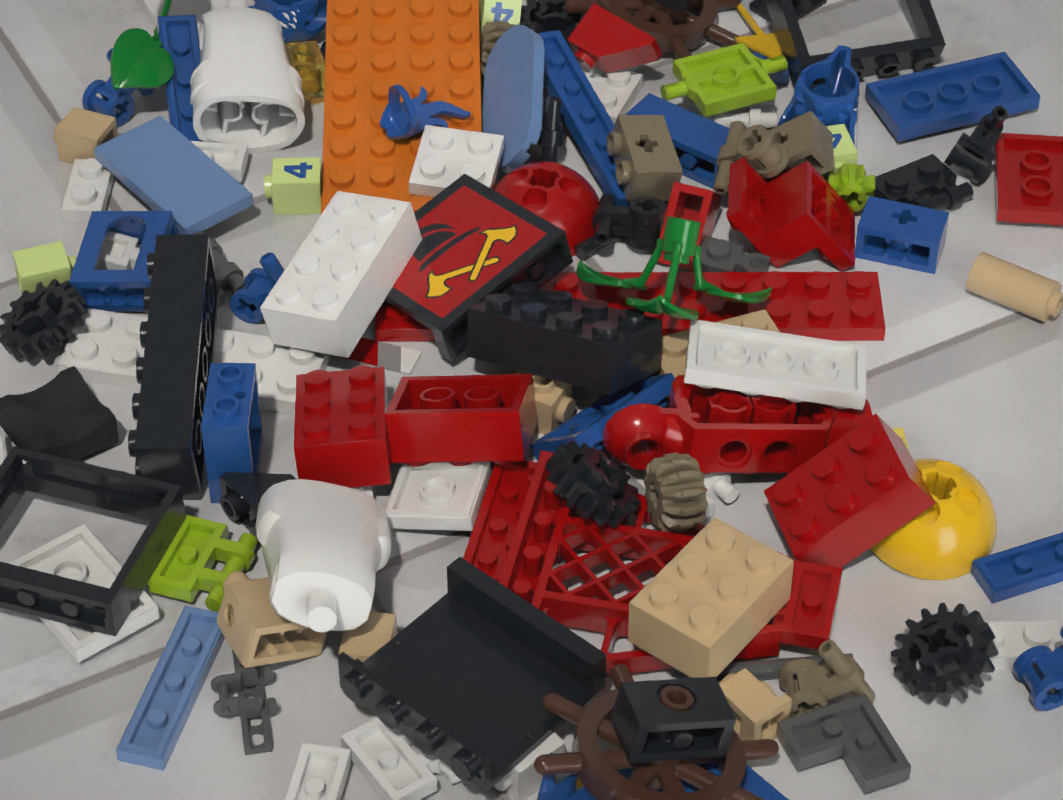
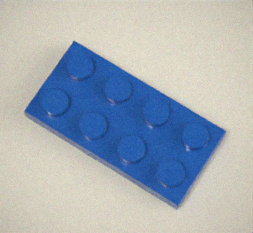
(951, 95)

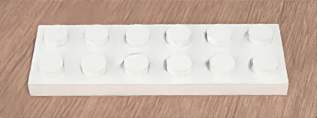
(110, 344)

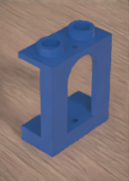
(118, 288)

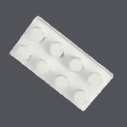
(776, 364)

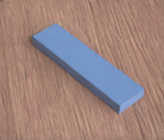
(172, 690)

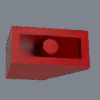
(611, 42)
(695, 205)

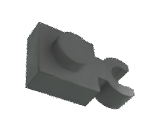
(727, 256)

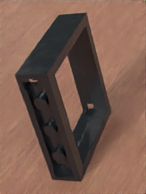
(866, 61)
(113, 490)

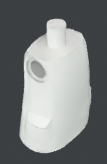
(245, 81)
(322, 552)

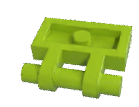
(190, 559)

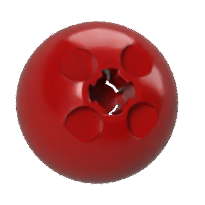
(555, 195)

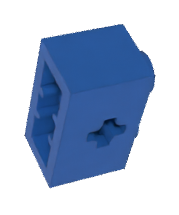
(901, 234)

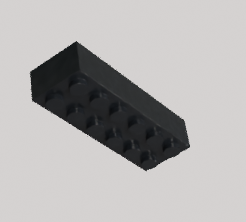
(175, 362)

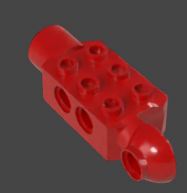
(727, 430)

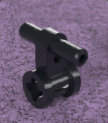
(552, 130)
(974, 152)
(629, 221)

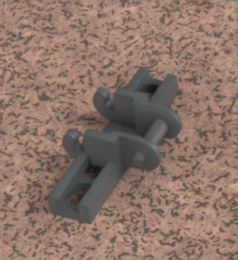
(244, 705)

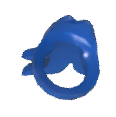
(411, 116)

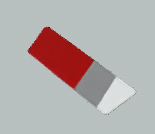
(384, 354)

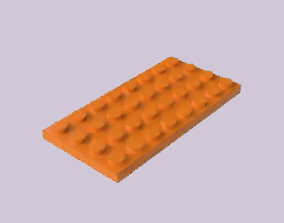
(384, 46)

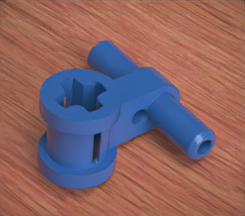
(111, 99)
(258, 284)
(1049, 666)

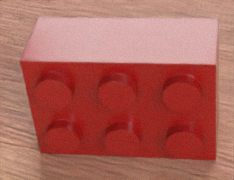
(461, 419)
(342, 427)
(849, 495)

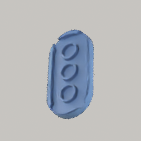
(514, 93)

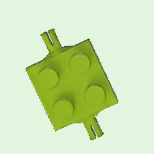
(724, 79)

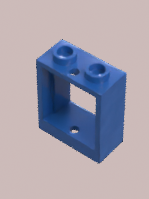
(231, 423)

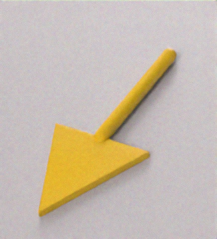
(762, 43)

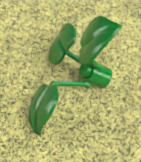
(140, 60)
(679, 244)

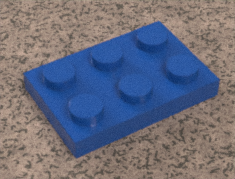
(590, 422)

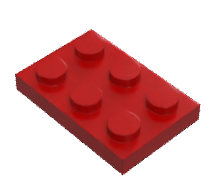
(1029, 178)

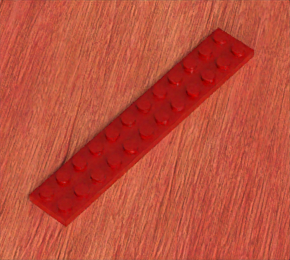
(800, 303)

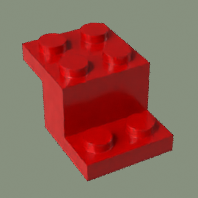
(791, 214)

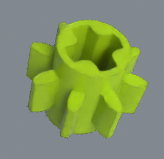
(853, 185)

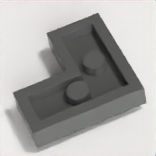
(847, 731)

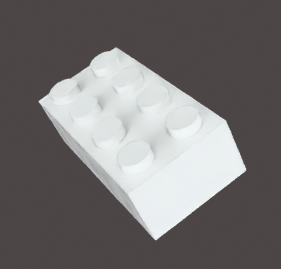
(341, 273)

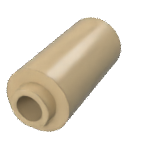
(1015, 287)

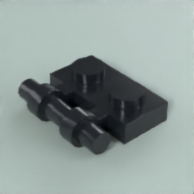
(923, 184)

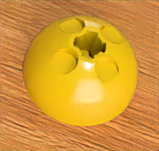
(949, 533)

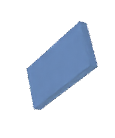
(173, 176)

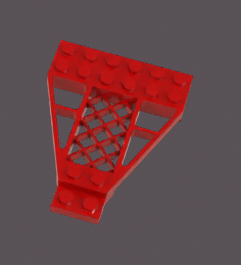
(529, 529)

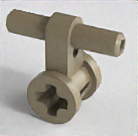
(755, 147)
(822, 682)

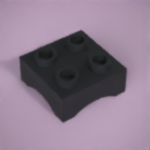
(59, 418)

